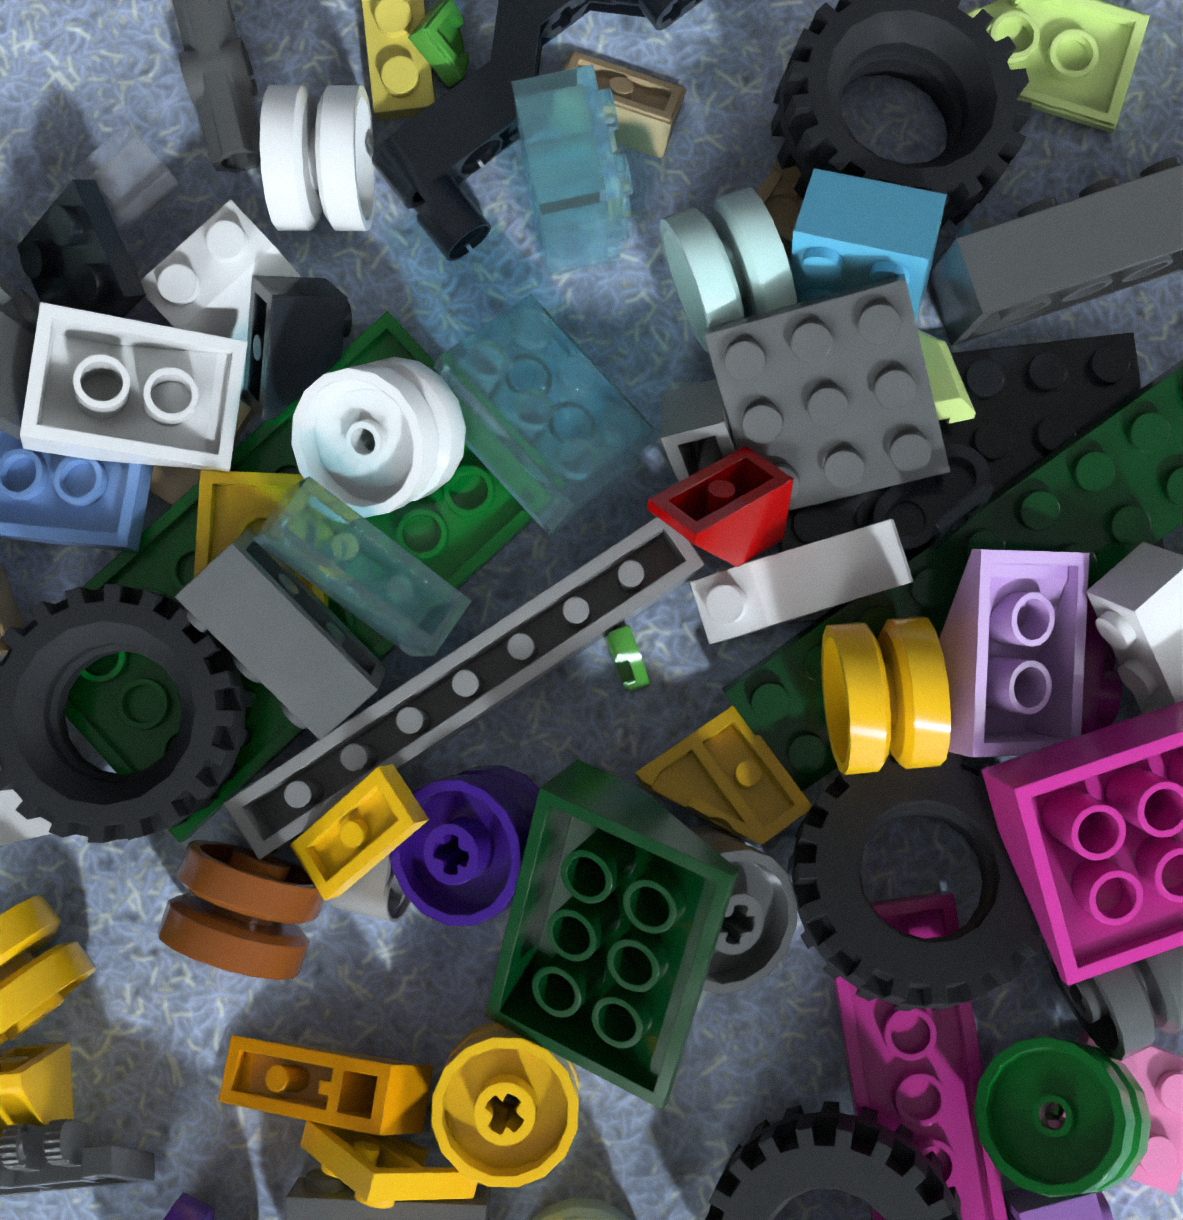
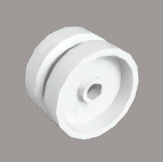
(318, 157)
(379, 434)

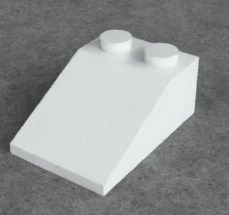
(131, 391)

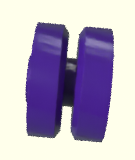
(471, 848)

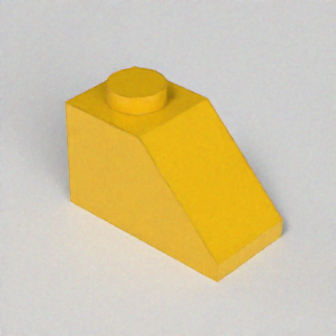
(35, 1085)

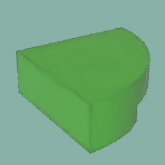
(441, 41)
(631, 671)

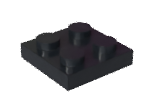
(79, 255)

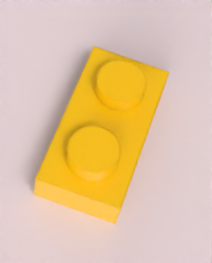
(359, 831)

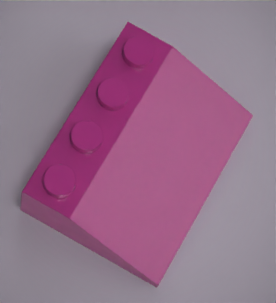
(1099, 840)

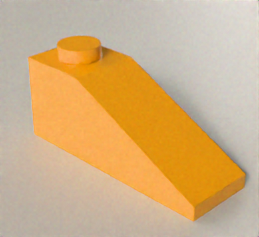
(327, 1085)

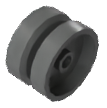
(757, 919)
(1128, 1002)

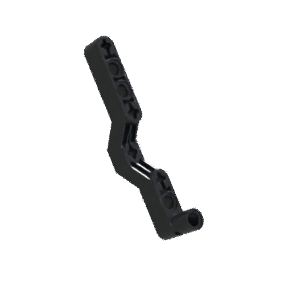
(478, 116)

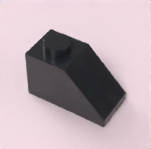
(291, 339)

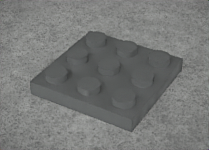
(832, 391)

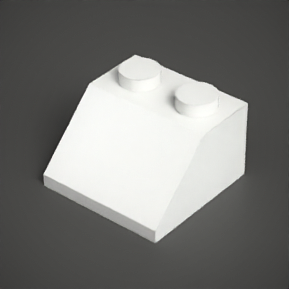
(209, 276)

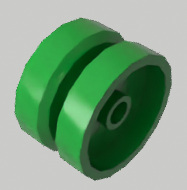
(1038, 1147)

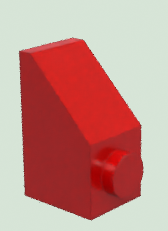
(729, 507)

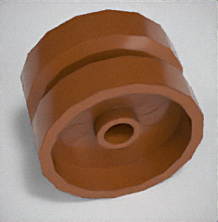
(241, 911)

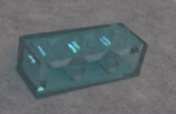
(362, 568)

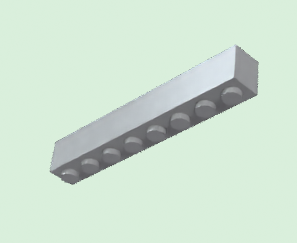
(466, 684)

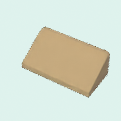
(643, 104)

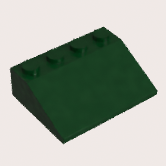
(610, 931)

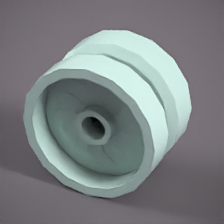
(727, 264)

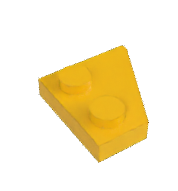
(728, 780)
(382, 1166)

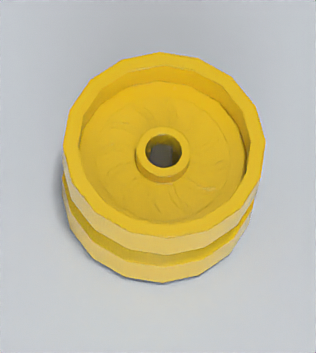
(885, 695)
(29, 985)
(500, 1140)

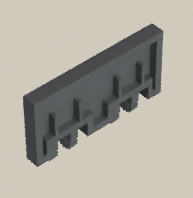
(62, 1159)

